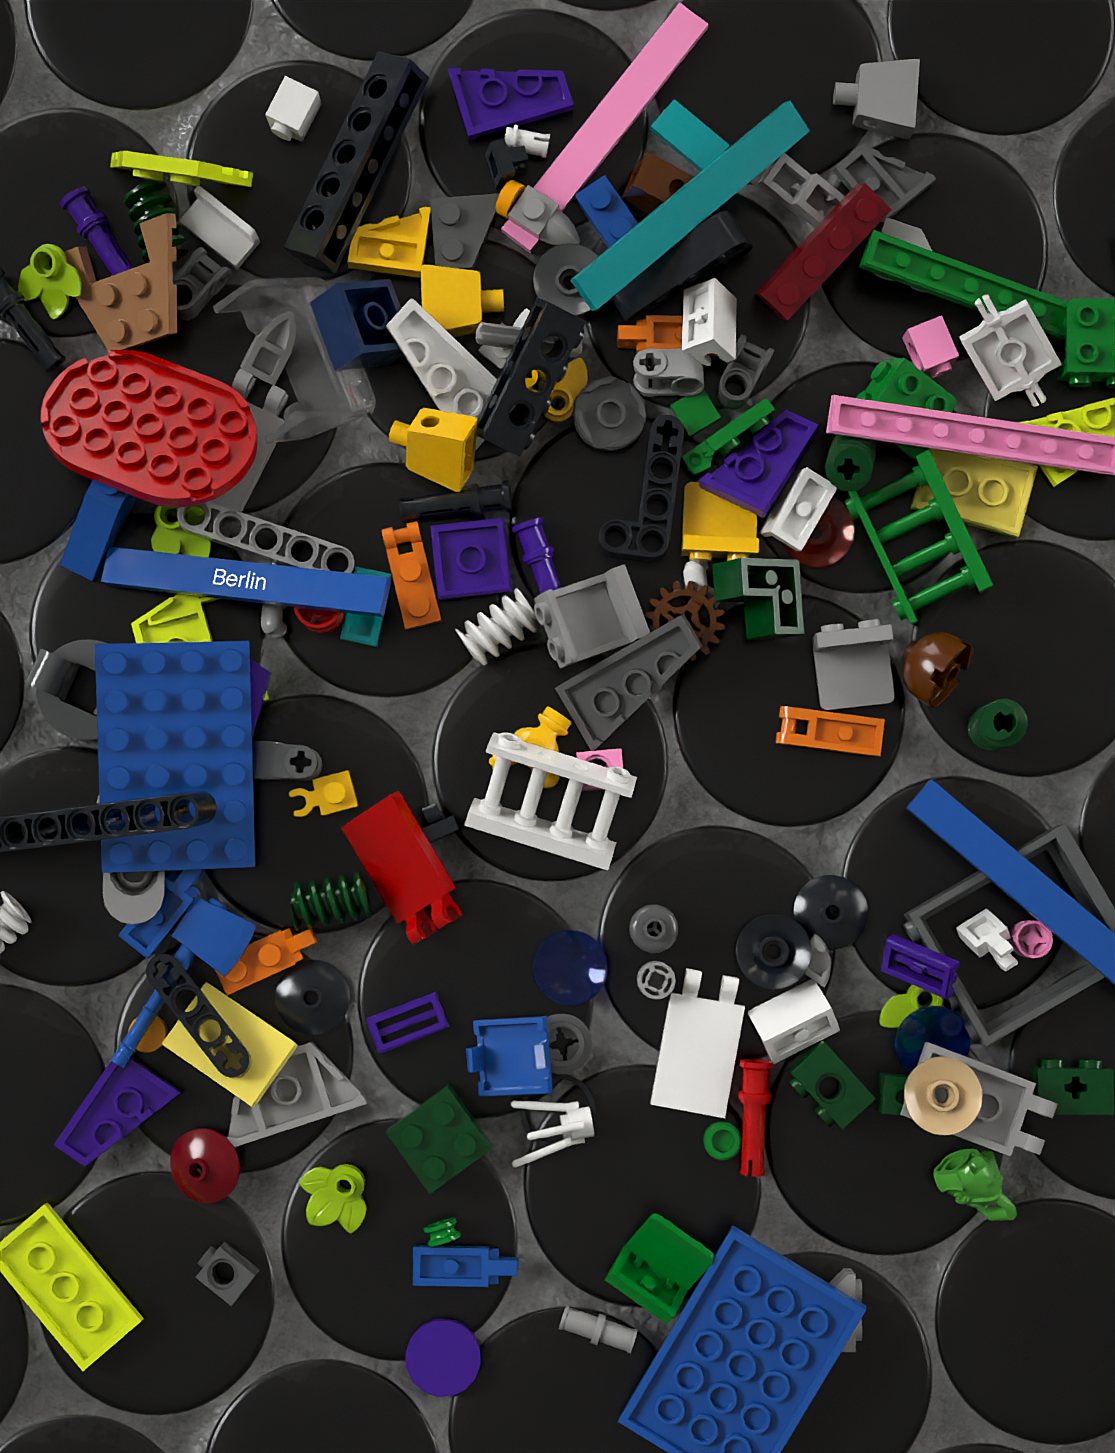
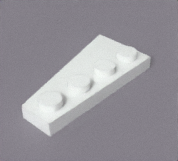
(441, 363)

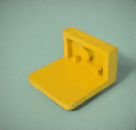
(716, 527)

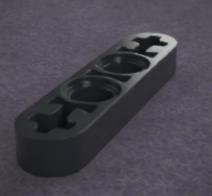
(201, 1013)

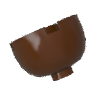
(933, 666)

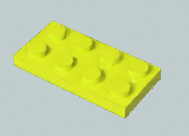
(66, 1287)

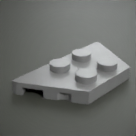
(301, 1093)

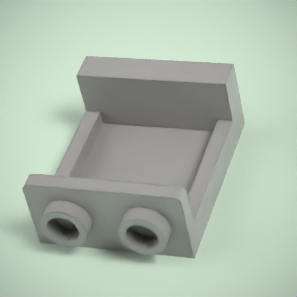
(591, 617)

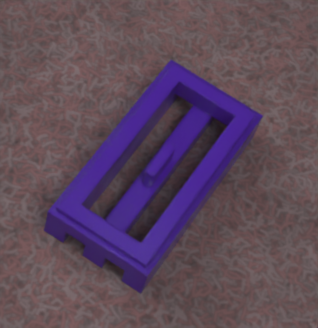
(920, 960)
(436, 1011)

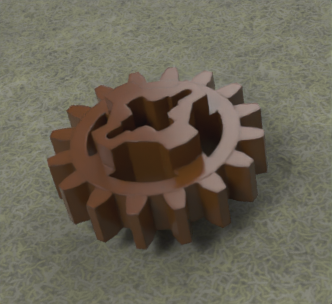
(694, 605)

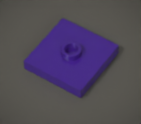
(471, 559)

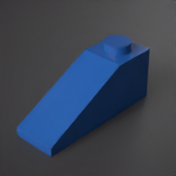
(96, 529)

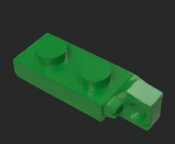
(726, 438)

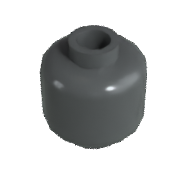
(639, 931)

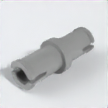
(598, 1329)

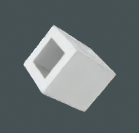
(293, 110)

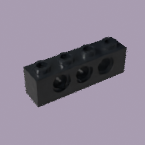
(527, 355)

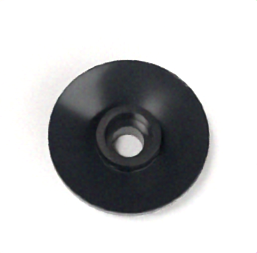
(826, 891)
(768, 931)
(331, 991)

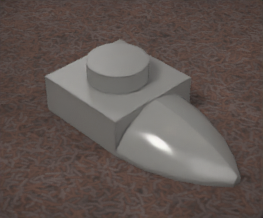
(543, 218)
(271, 349)

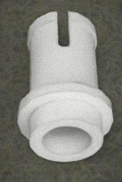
(534, 142)

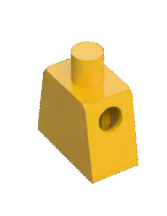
(457, 298)
(438, 446)

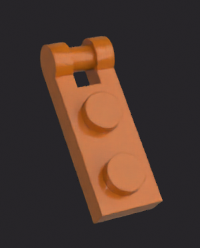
(412, 577)
(831, 731)

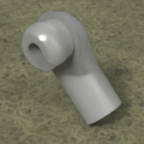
(272, 620)

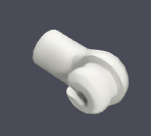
(696, 572)

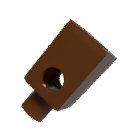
(653, 183)

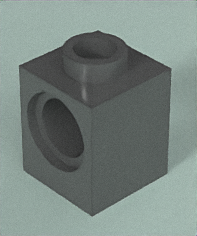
(226, 1289)

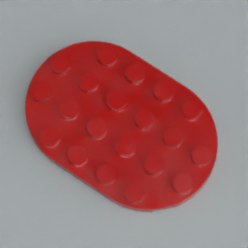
(149, 428)

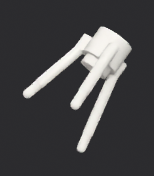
(575, 1125)

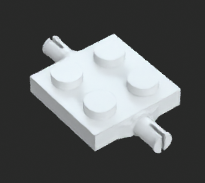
(1010, 350)

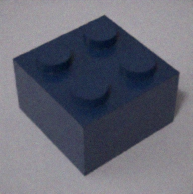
(355, 321)

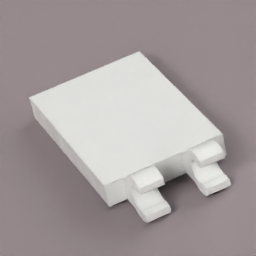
(698, 1048)

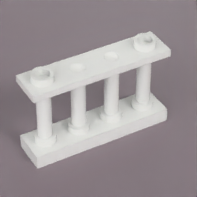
(555, 836)

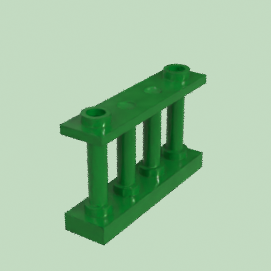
(955, 541)

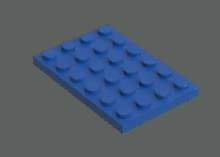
(177, 724)
(742, 1355)

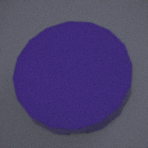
(443, 1357)

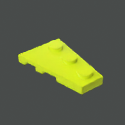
(1092, 418)

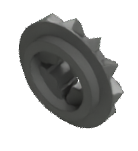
(578, 1052)

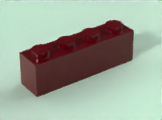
(823, 251)

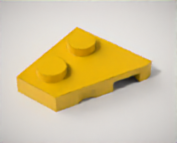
(392, 245)

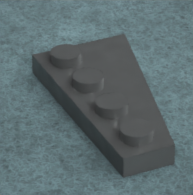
(618, 685)

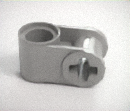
(670, 373)

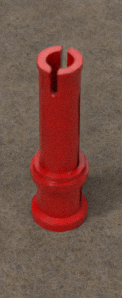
(755, 1098)

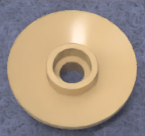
(962, 1098)

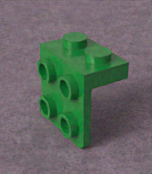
(1089, 343)
(904, 384)
(659, 1267)

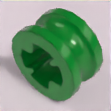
(442, 1232)

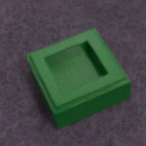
(695, 413)

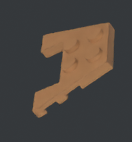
(137, 302)

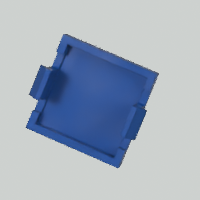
(511, 1056)

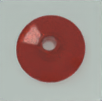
(835, 541)

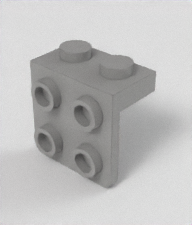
(853, 665)

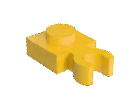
(331, 794)

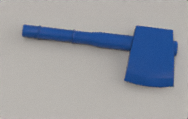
(204, 932)

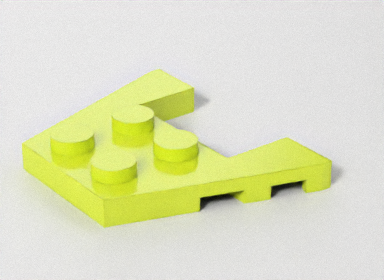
(180, 170)
(175, 620)

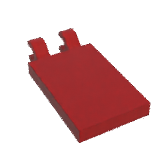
(403, 866)

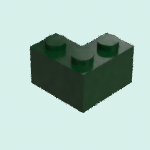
(769, 595)

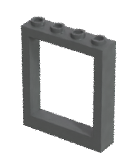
(1085, 890)

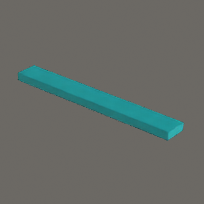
(690, 206)

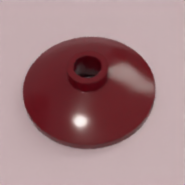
(218, 1164)

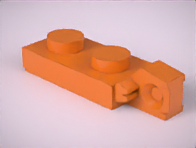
(652, 332)
(266, 958)

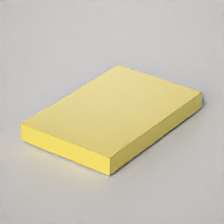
(984, 489)
(265, 1044)

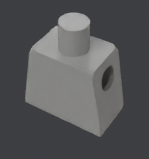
(883, 97)

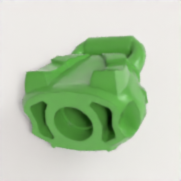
(975, 1182)

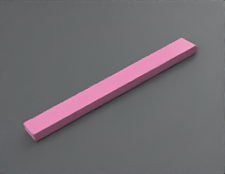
(615, 114)
(971, 435)

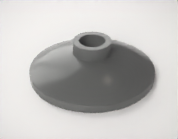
(554, 268)

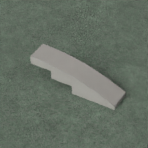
(798, 190)

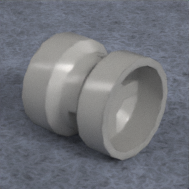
(651, 978)

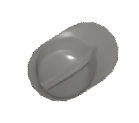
(133, 895)

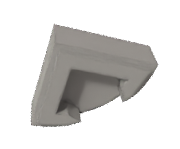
(820, 963)

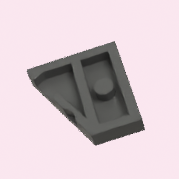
(885, 176)
(461, 228)

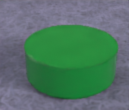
(722, 1140)

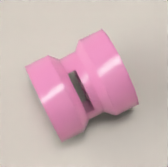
(1037, 940)

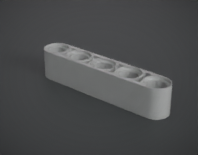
(251, 527)

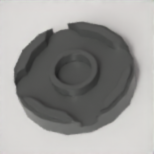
(609, 414)

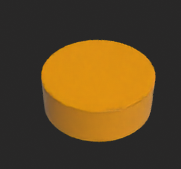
(508, 197)
(153, 1037)

